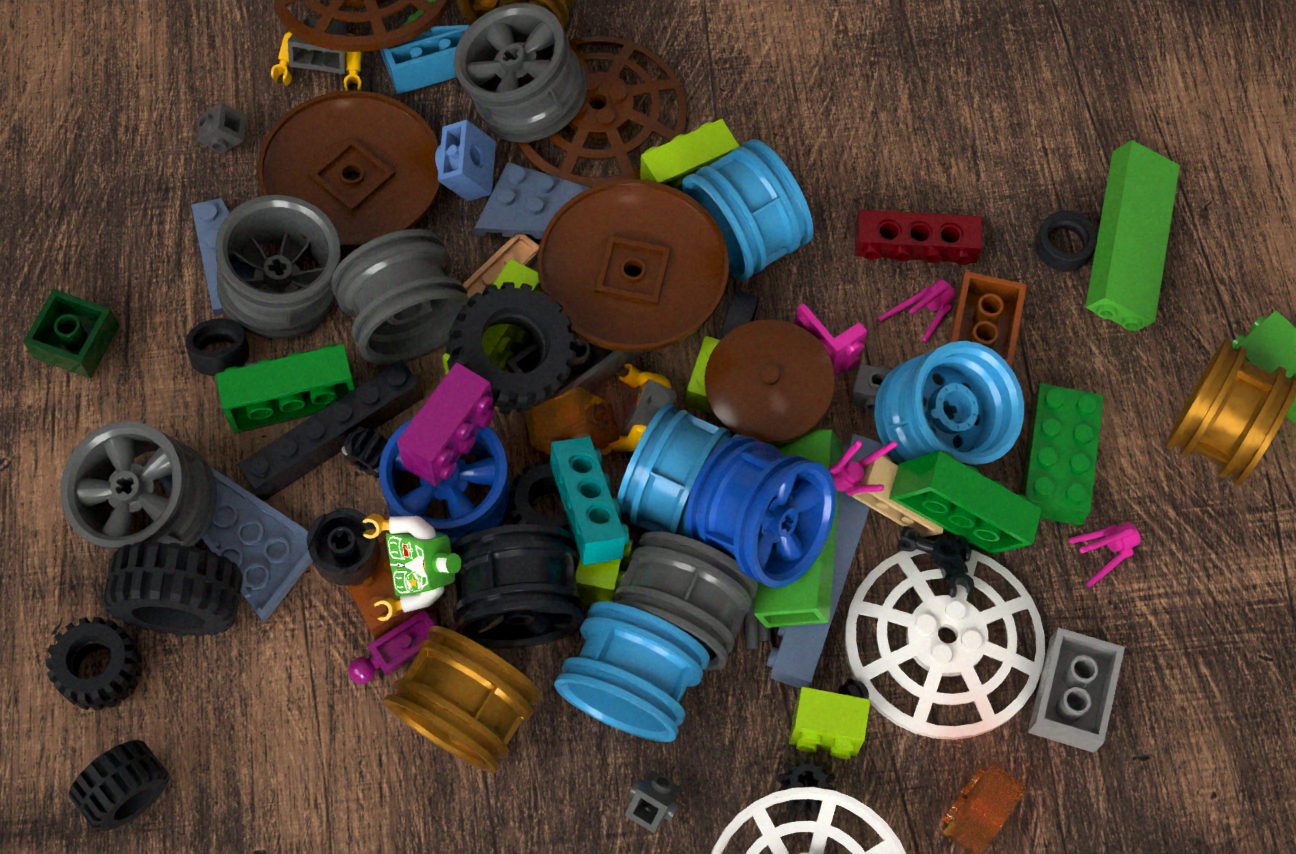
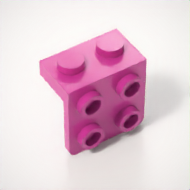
(844, 349)

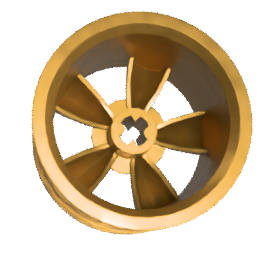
(1233, 412)
(463, 698)

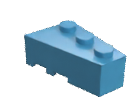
(423, 59)

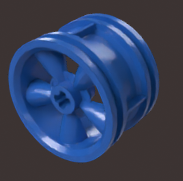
(762, 509)
(464, 516)

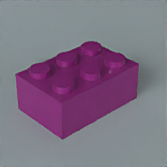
(447, 425)

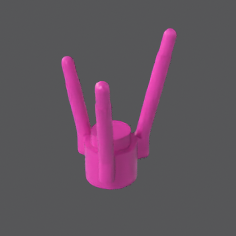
(934, 298)
(849, 474)
(1118, 538)

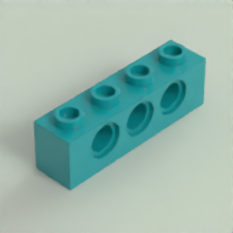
(588, 500)

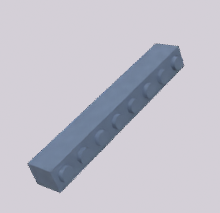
(802, 644)

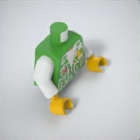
(418, 561)

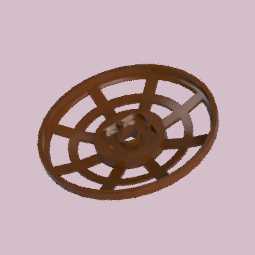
(377, 41)
(614, 116)

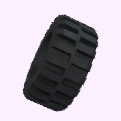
(537, 318)
(173, 589)

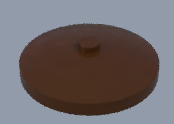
(769, 381)

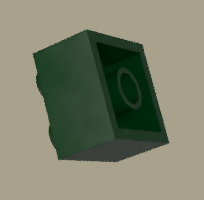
(71, 333)

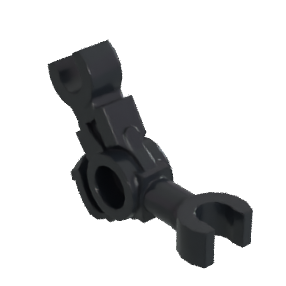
(946, 554)

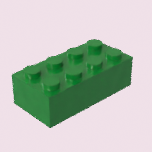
(284, 387)
(1062, 452)
(965, 502)

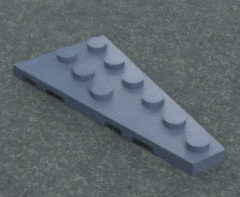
(524, 202)
(259, 540)

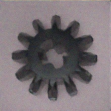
(364, 450)
(808, 771)

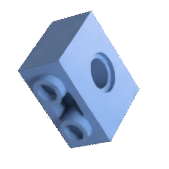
(466, 160)

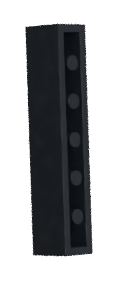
(325, 432)

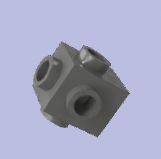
(221, 128)
(867, 385)
(653, 801)

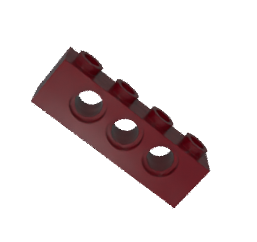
(930, 227)

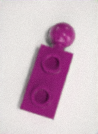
(392, 649)

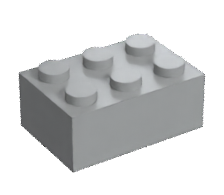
(1076, 690)

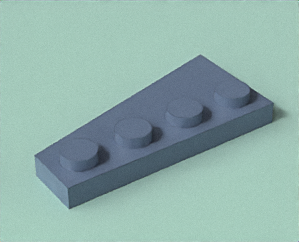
(208, 219)

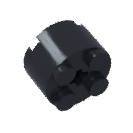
(337, 530)

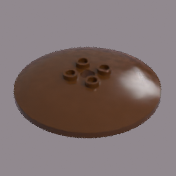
(360, 134)
(642, 227)

